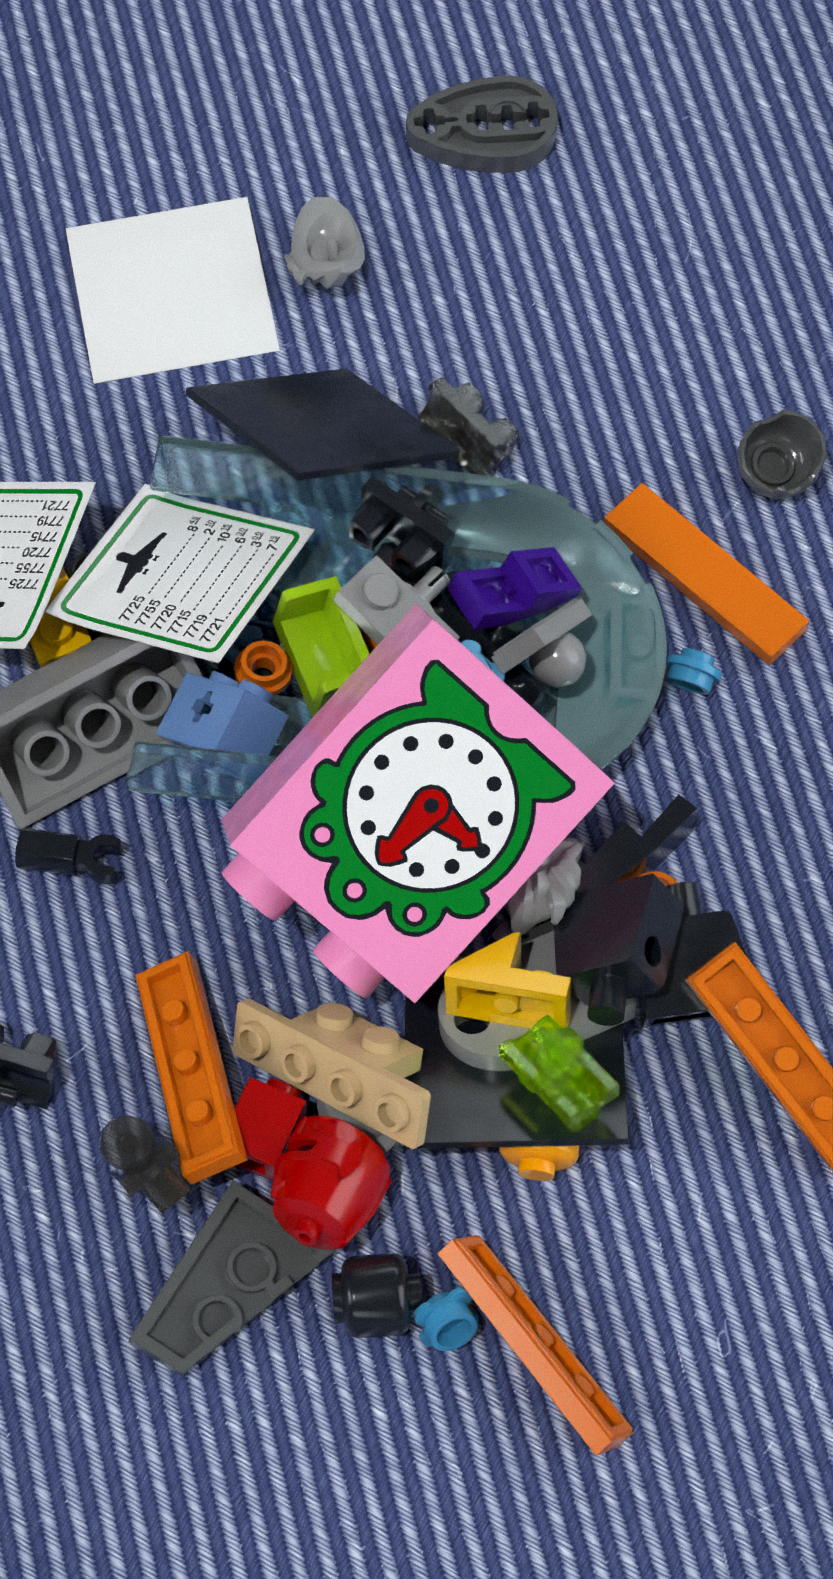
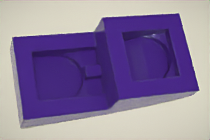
(519, 589)

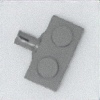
(380, 599)

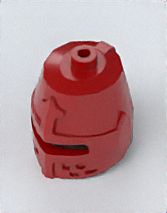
(328, 1188)

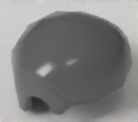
(781, 455)

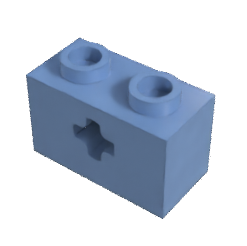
(222, 715)

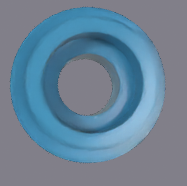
(692, 671)

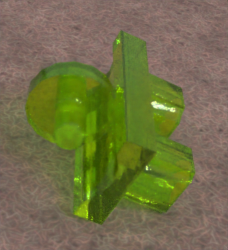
(560, 1072)

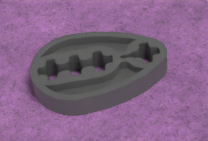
(490, 100)

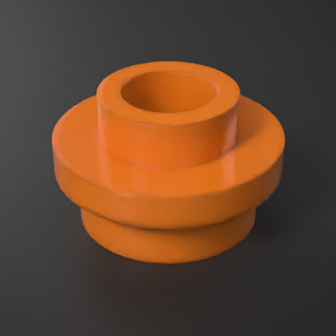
(264, 655)

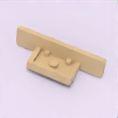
(340, 1063)

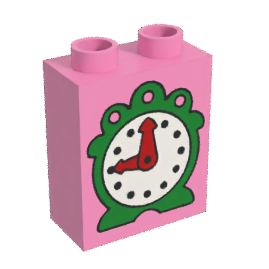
(408, 810)

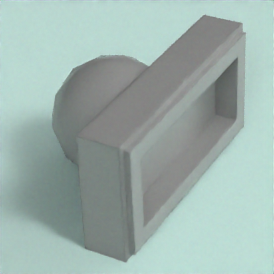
(554, 654)

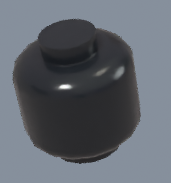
(375, 1295)

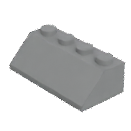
(80, 720)

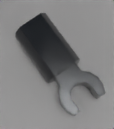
(66, 854)

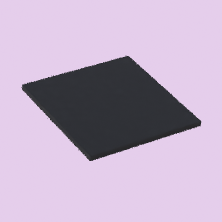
(322, 423)
(494, 1107)

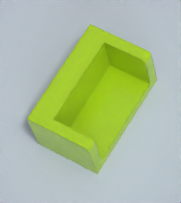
(318, 640)

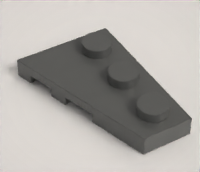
(223, 1281)

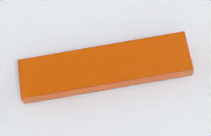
(706, 574)
(770, 1042)
(190, 1068)
(536, 1343)

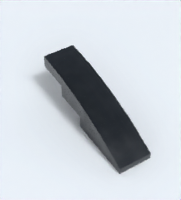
(624, 857)

